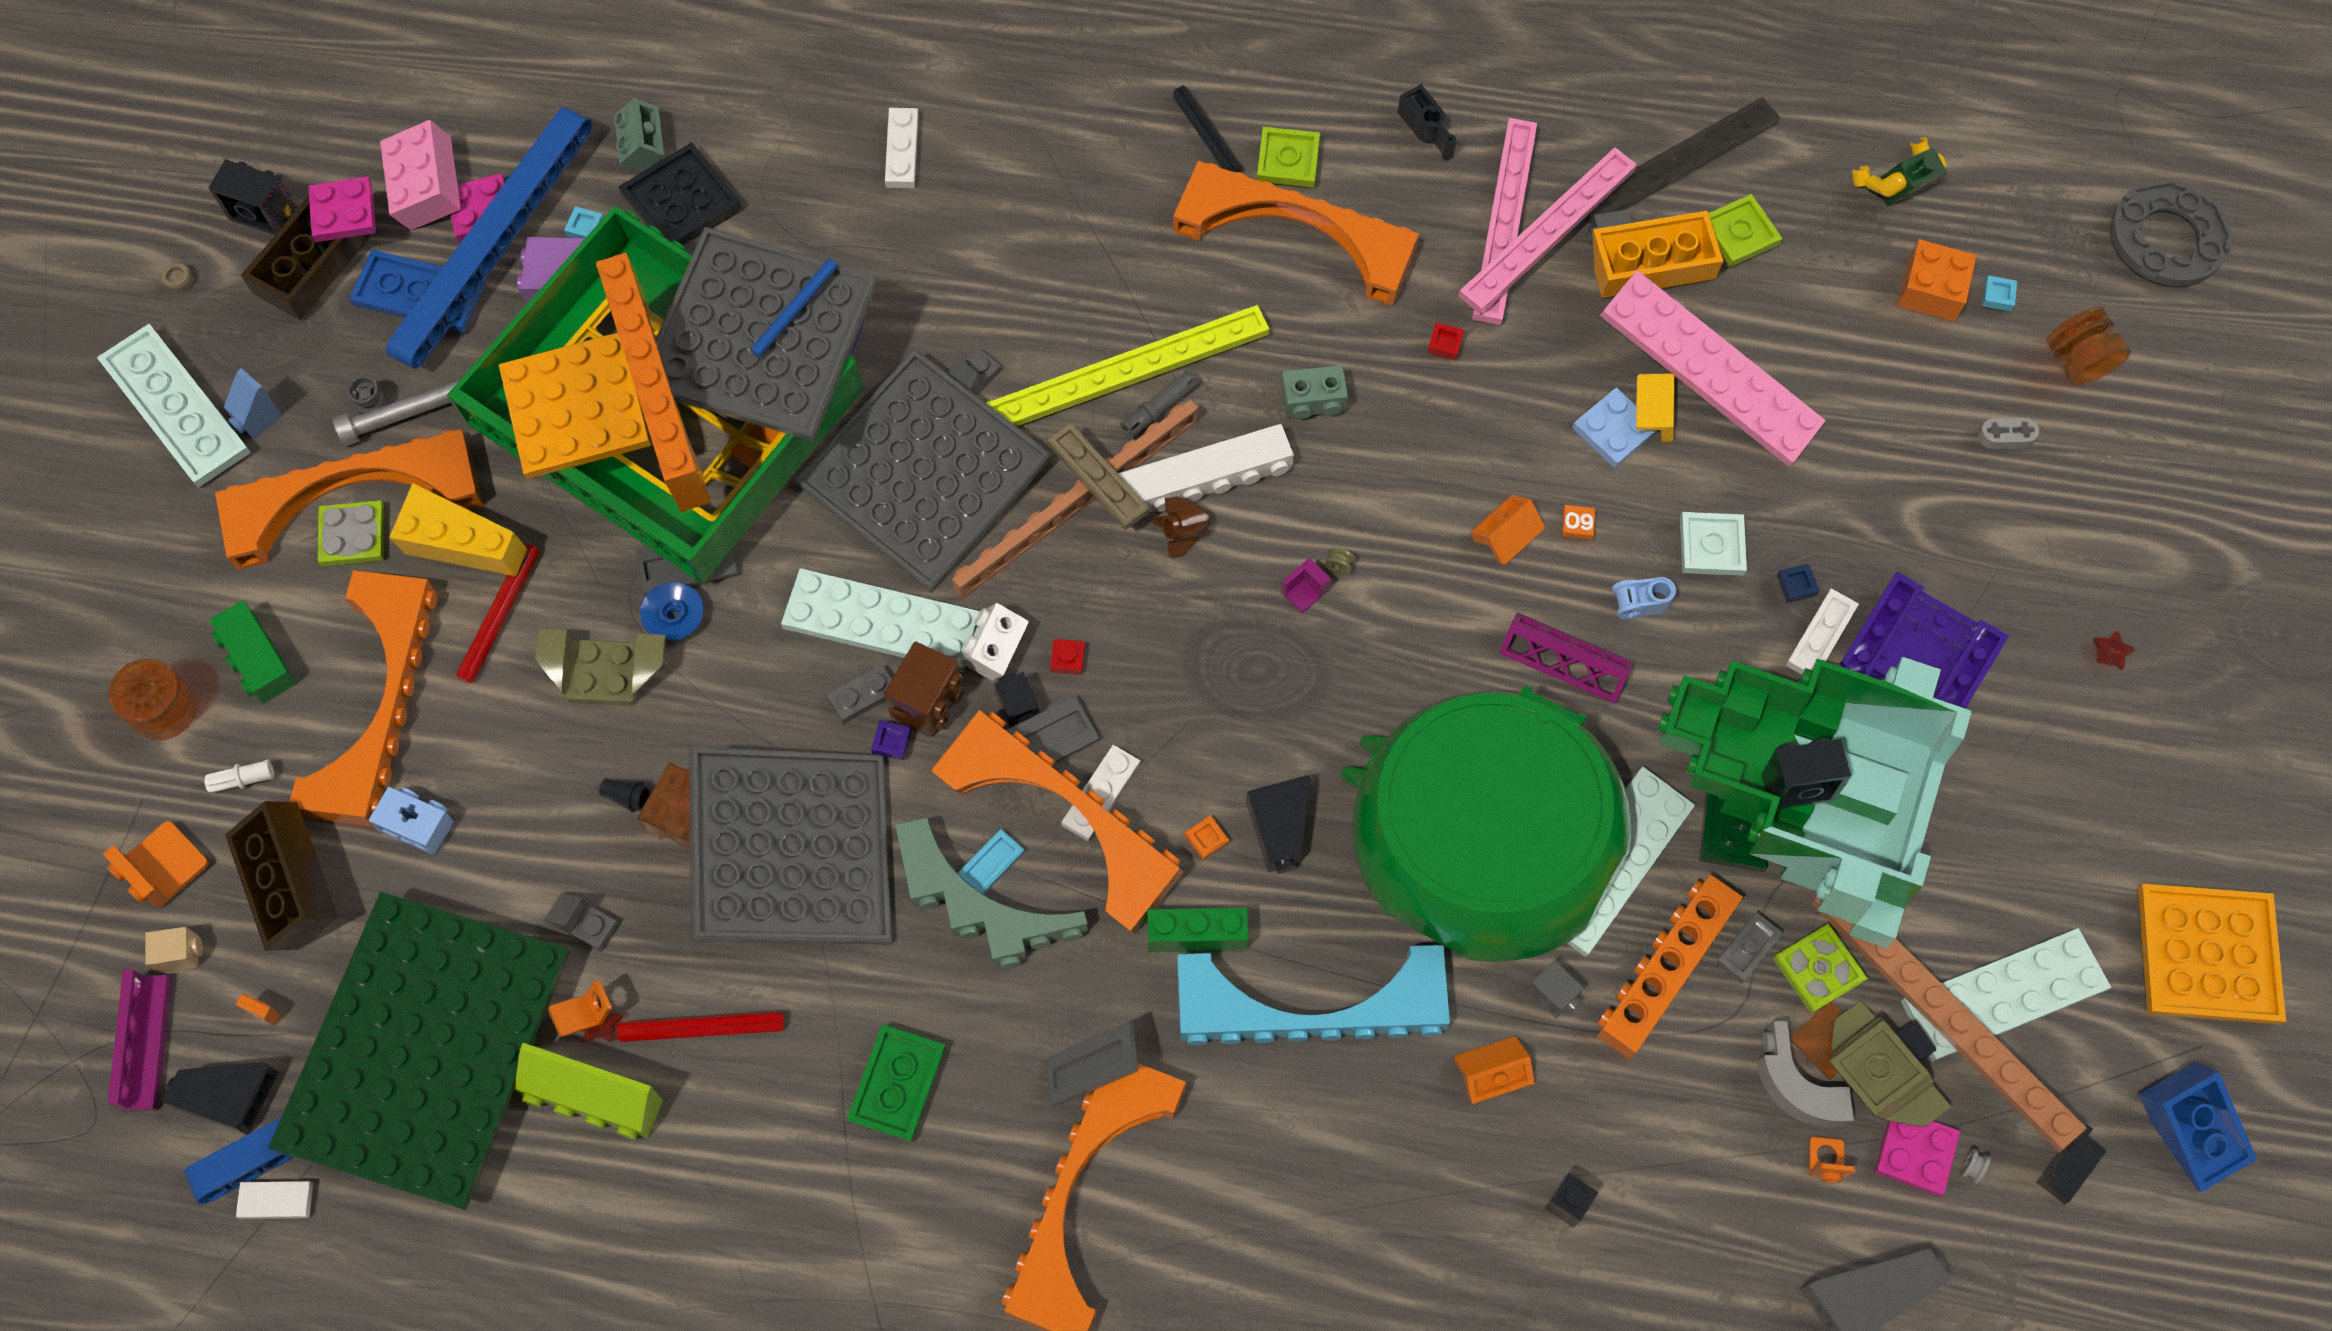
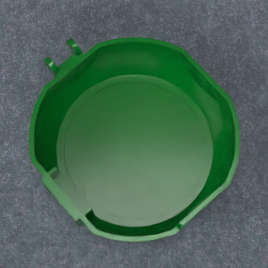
(1490, 824)

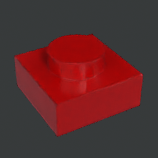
(1445, 341)
(1067, 656)

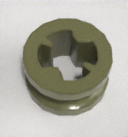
(1340, 561)

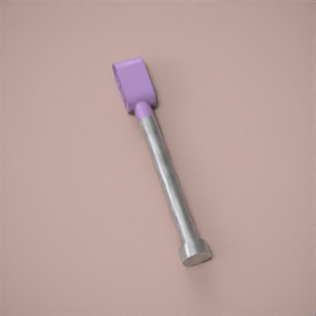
(350, 428)

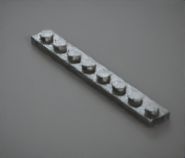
(1690, 155)

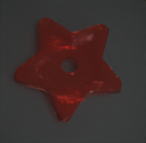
(2105, 654)
(605, 1030)

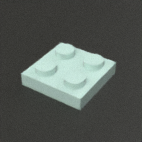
(1713, 543)

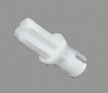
(239, 776)

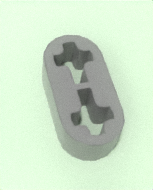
(2008, 436)

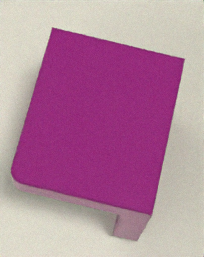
(1305, 585)

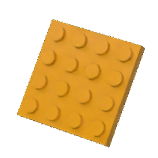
(573, 406)
(2211, 954)

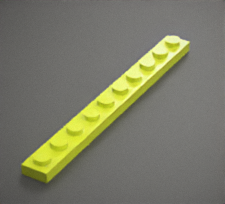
(1132, 367)

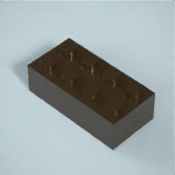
(295, 268)
(281, 876)

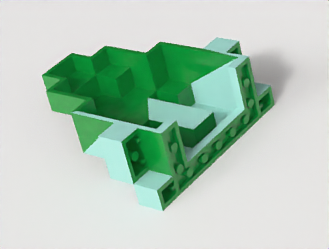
(1896, 742)

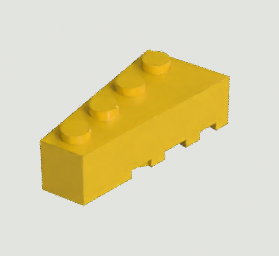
(451, 534)

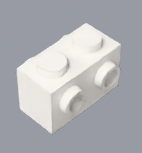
(993, 641)

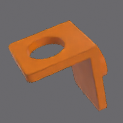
(581, 1012)
(1828, 1172)

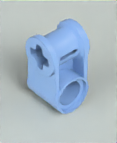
(1637, 597)

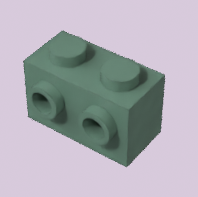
(638, 135)
(1314, 392)

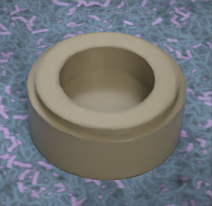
(177, 278)

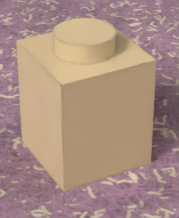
(172, 949)

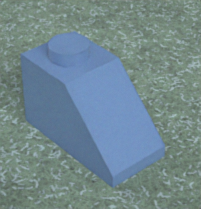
(250, 406)

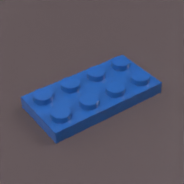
(395, 285)

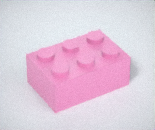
(420, 175)

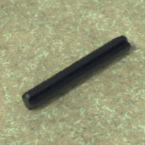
(1206, 129)

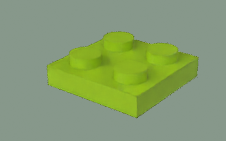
(1288, 157)
(1743, 230)

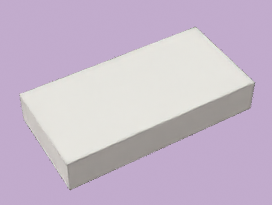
(274, 1200)

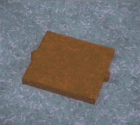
(1816, 1039)

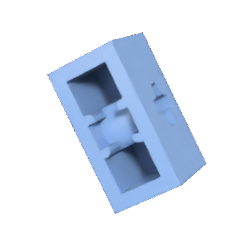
(394, 814)

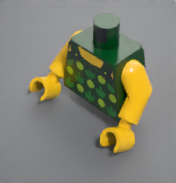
(1907, 177)

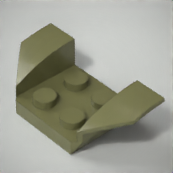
(599, 669)
(1883, 1070)

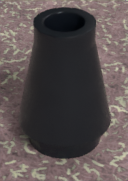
(625, 793)

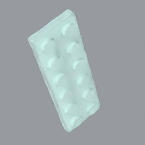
(173, 405)
(875, 617)
(1655, 818)
(2022, 987)

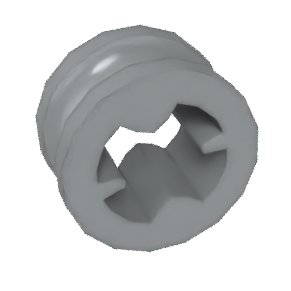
(1975, 1166)

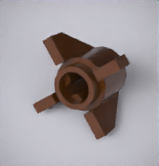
(1184, 524)

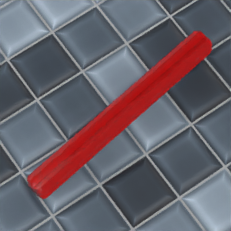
(495, 618)
(700, 1026)

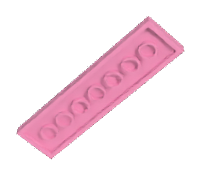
(1713, 368)

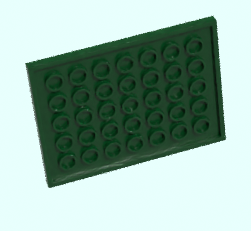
(420, 1051)

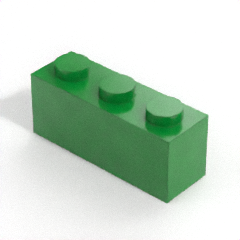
(251, 652)
(1197, 929)

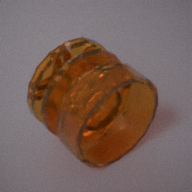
(2088, 346)
(152, 699)

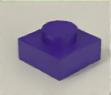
(891, 740)

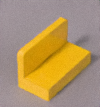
(1656, 404)

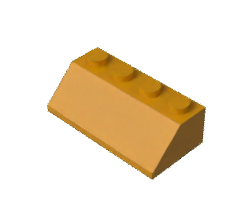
(1662, 249)

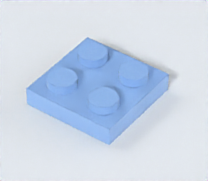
(1612, 428)

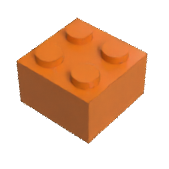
(1937, 280)

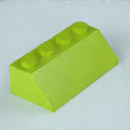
(586, 1092)

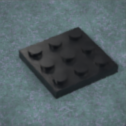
(680, 195)

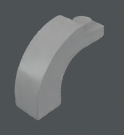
(1792, 1092)

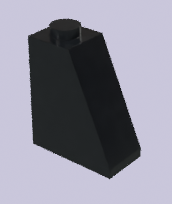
(1279, 821)
(222, 1093)

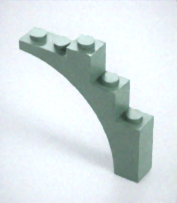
(969, 912)

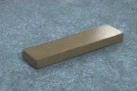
(1098, 476)

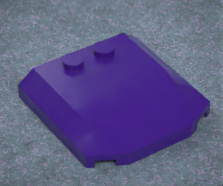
(1929, 632)

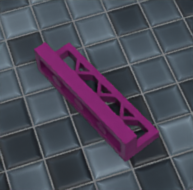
(1571, 647)
(139, 1042)

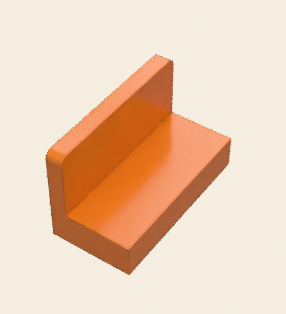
(1509, 528)
(1495, 1069)

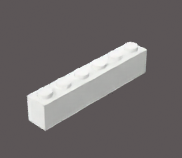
(1212, 468)

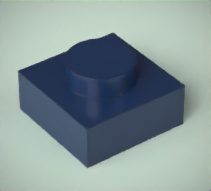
(1797, 583)

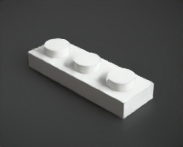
(901, 148)
(1822, 631)
(1107, 783)

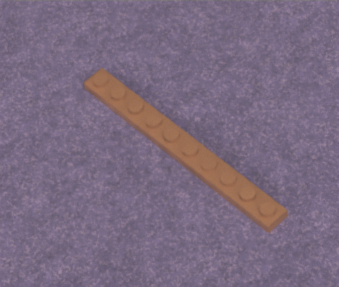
(1068, 504)
(1969, 1037)

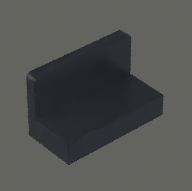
(2071, 1167)

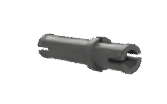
(1150, 411)

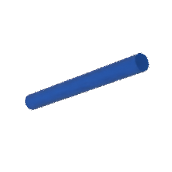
(793, 308)

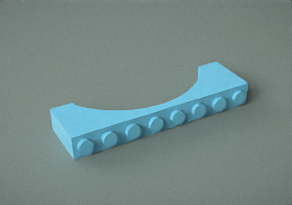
(1218, 1010)

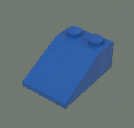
(2199, 1124)

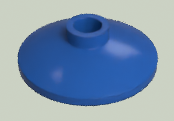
(666, 600)

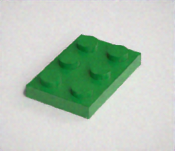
(896, 1083)

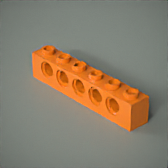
(1720, 904)

